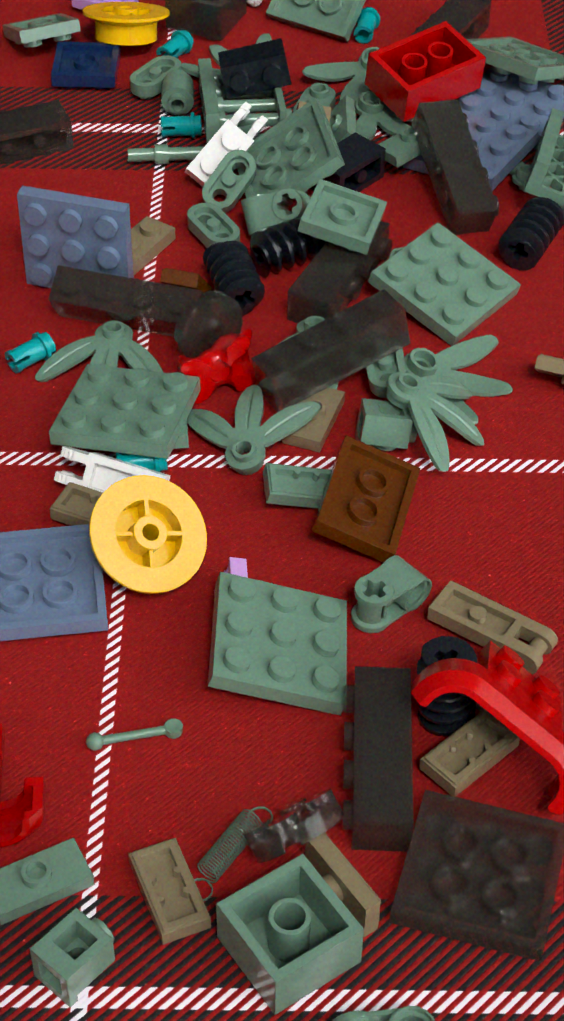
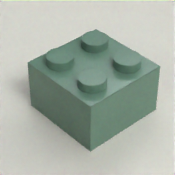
(289, 933)

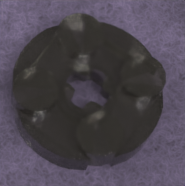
(299, 823)

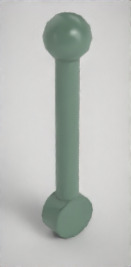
(172, 729)

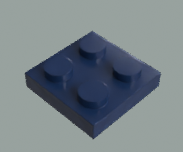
(85, 65)

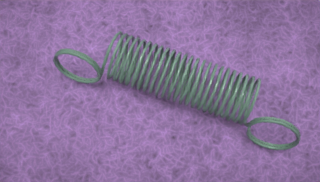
(240, 818)

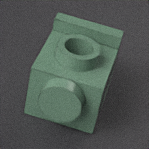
(384, 425)
(78, 939)

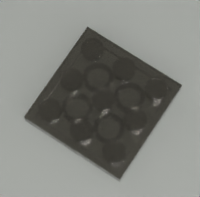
(480, 875)

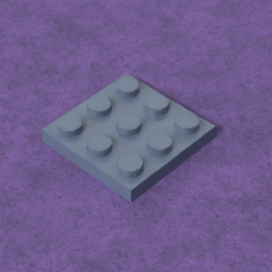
(514, 101)
(499, 147)
(73, 234)
(50, 583)

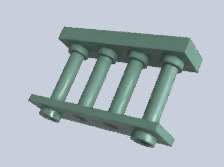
(215, 102)

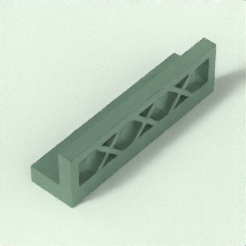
(545, 163)

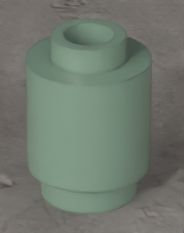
(177, 92)

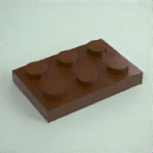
(366, 499)

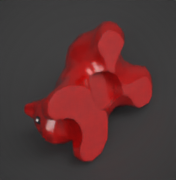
(221, 364)

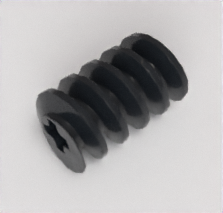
(531, 233)
(282, 247)
(234, 273)
(449, 710)

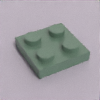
(34, 30)
(342, 216)

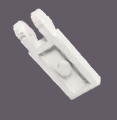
(226, 139)
(100, 470)

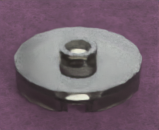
(206, 321)

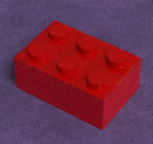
(424, 68)

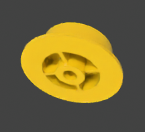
(126, 22)
(147, 534)

